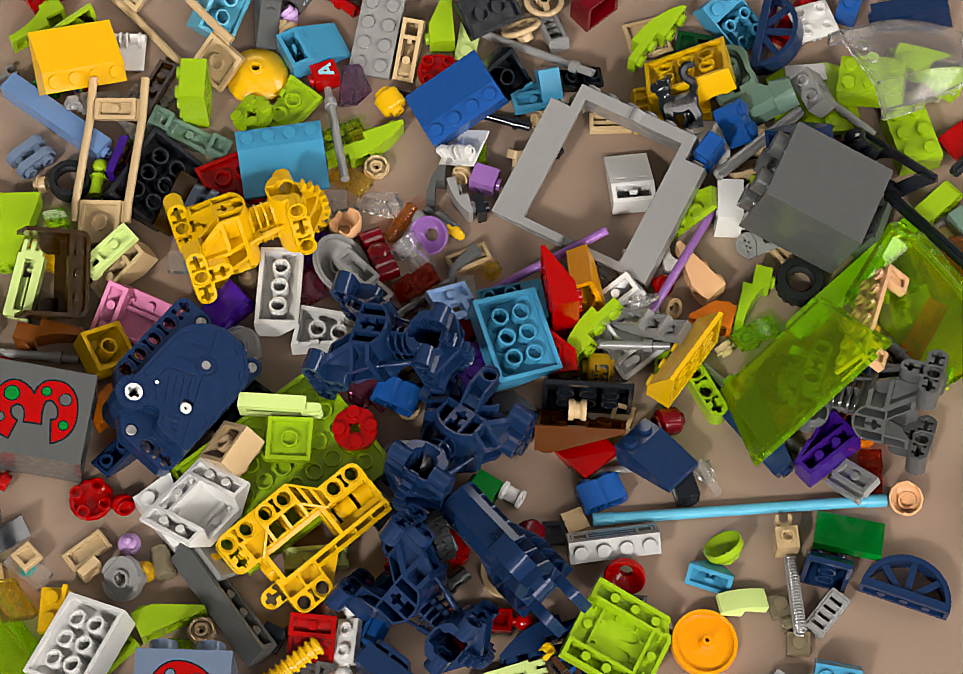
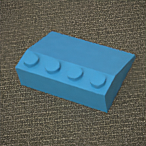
(289, 147)
(514, 337)

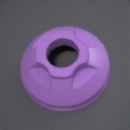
(421, 228)

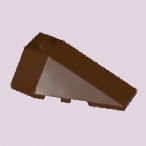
(558, 433)

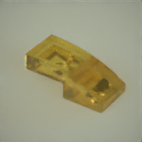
(357, 184)

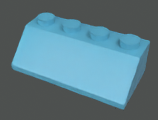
(226, 12)

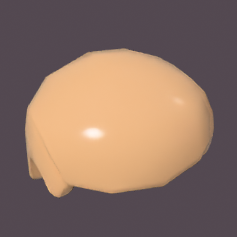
(346, 223)
(905, 498)

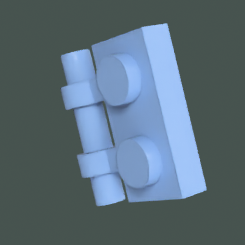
(454, 296)

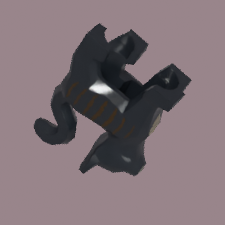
(681, 103)

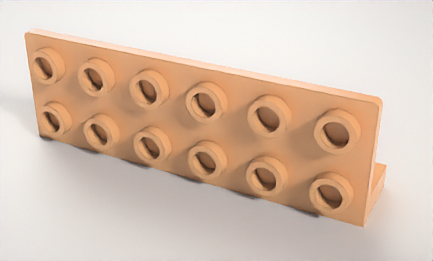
(870, 300)

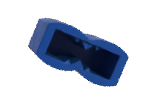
(735, 123)
(709, 151)
(397, 395)
(600, 493)

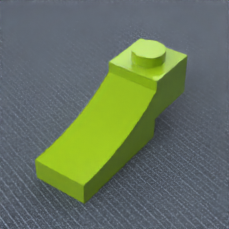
(49, 15)
(753, 292)

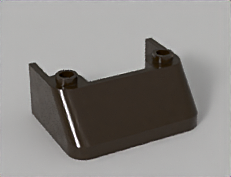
(71, 273)

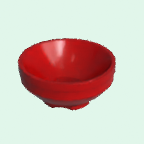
(629, 582)

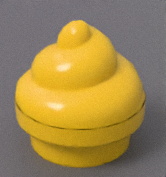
(148, 569)

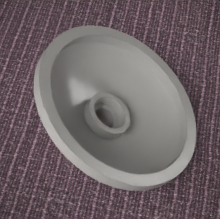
(328, 249)

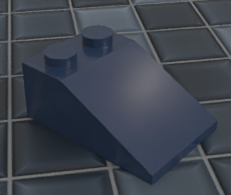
(654, 455)
(826, 570)

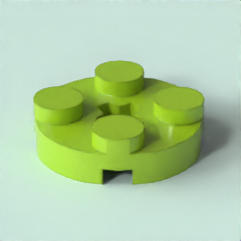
(252, 104)

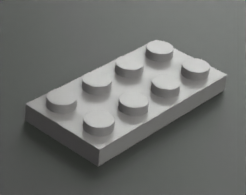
(377, 36)

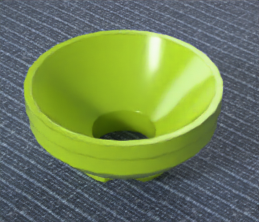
(724, 547)

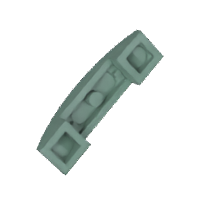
(188, 135)

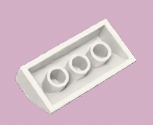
(278, 291)

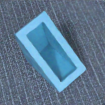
(549, 83)

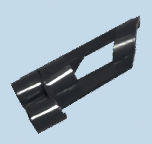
(882, 150)

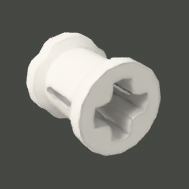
(512, 494)

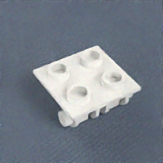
(816, 20)
(132, 50)
(463, 149)

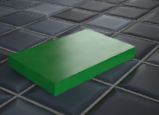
(848, 535)

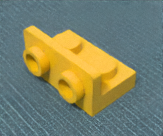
(50, 603)

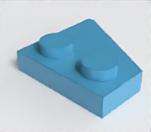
(527, 99)

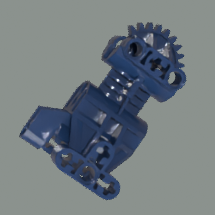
(383, 346)
(455, 438)
(413, 590)

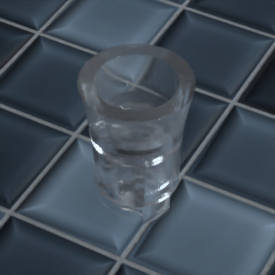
(411, 251)

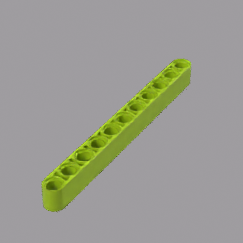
(932, 208)

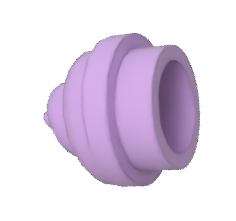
(289, 13)
(129, 544)

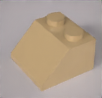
(233, 448)

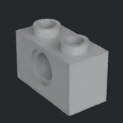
(814, 92)

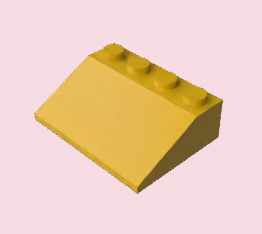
(72, 54)
(711, 70)
(684, 360)

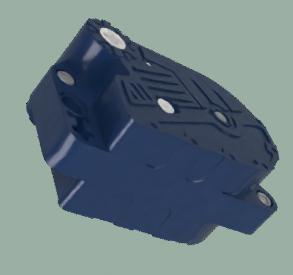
(189, 373)

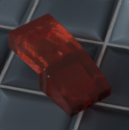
(872, 462)

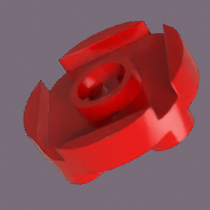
(356, 441)

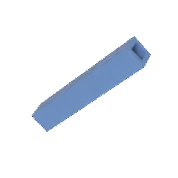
(54, 116)

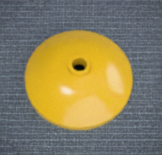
(263, 82)

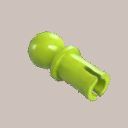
(97, 178)

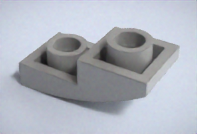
(460, 201)

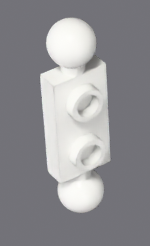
(347, 642)

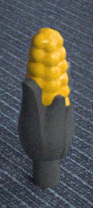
(453, 229)

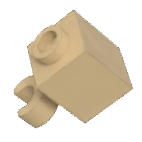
(785, 538)

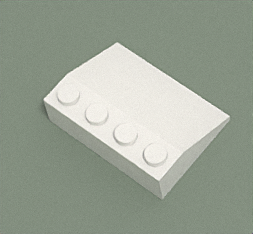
(81, 638)

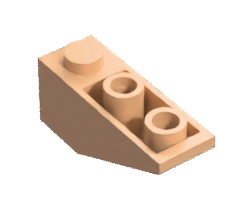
(700, 279)

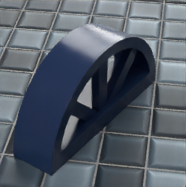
(762, 43)
(905, 597)

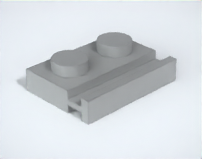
(852, 481)

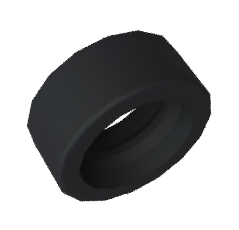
(65, 167)

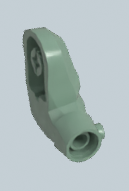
(763, 100)

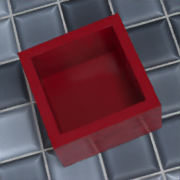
(591, 12)

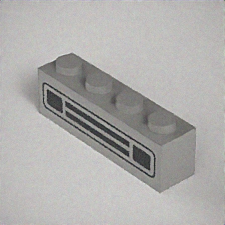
(613, 543)

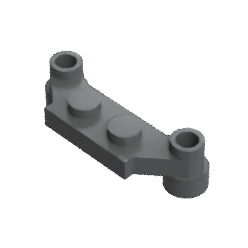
(875, 229)

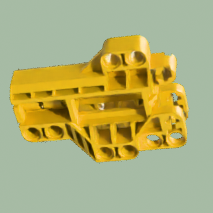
(318, 503)

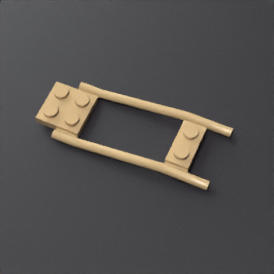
(220, 55)
(102, 217)

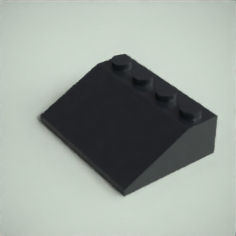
(158, 168)
(600, 393)

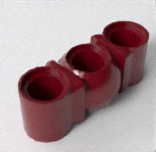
(379, 254)

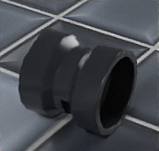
(857, 140)

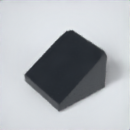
(277, 633)

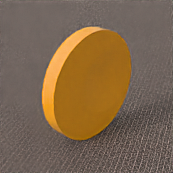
(704, 642)

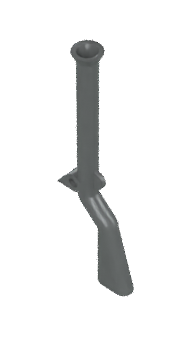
(470, 254)

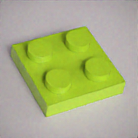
(289, 439)

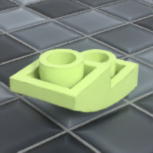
(741, 600)

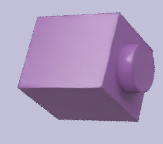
(485, 179)

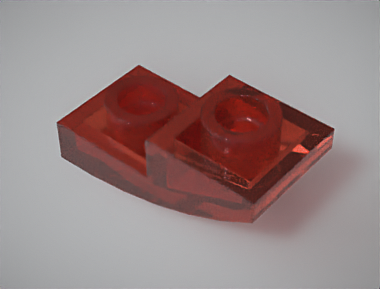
(416, 283)

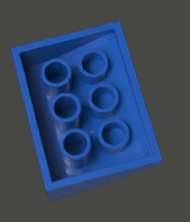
(456, 99)

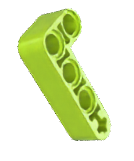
(699, 384)

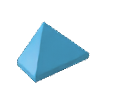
(709, 576)

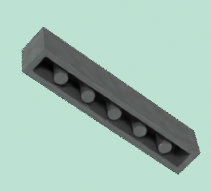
(226, 608)

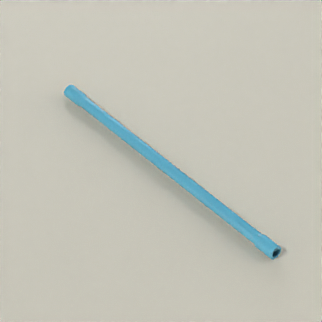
(612, 518)

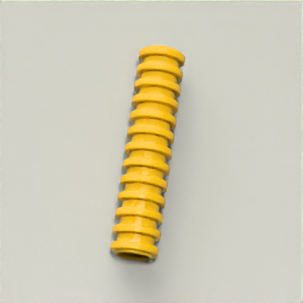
(298, 658)

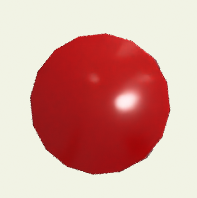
(433, 65)
(91, 499)

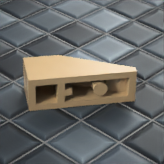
(409, 49)
(126, 268)

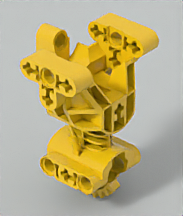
(228, 234)

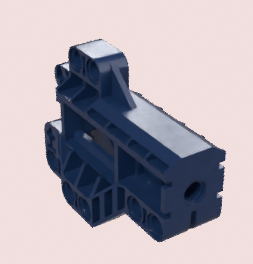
(515, 559)

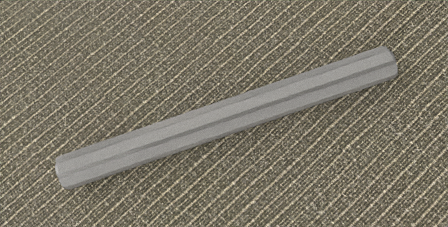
(755, 145)

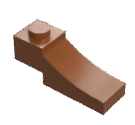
(48, 332)

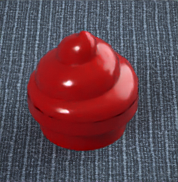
(658, 281)
(123, 504)

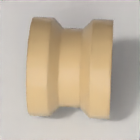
(577, 409)

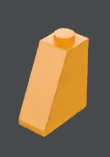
(584, 272)

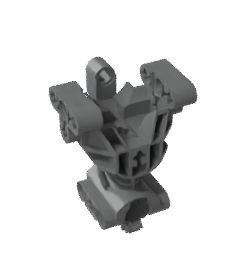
(888, 407)

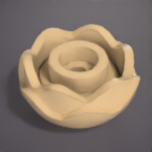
(376, 161)
(198, 624)

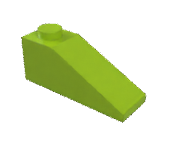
(441, 29)
(161, 619)

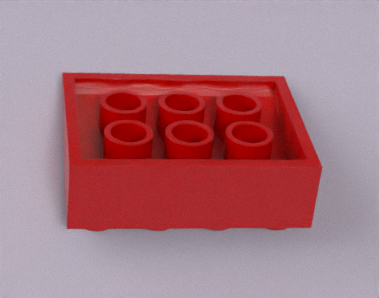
(561, 294)

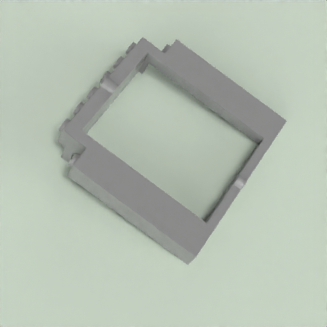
(666, 208)

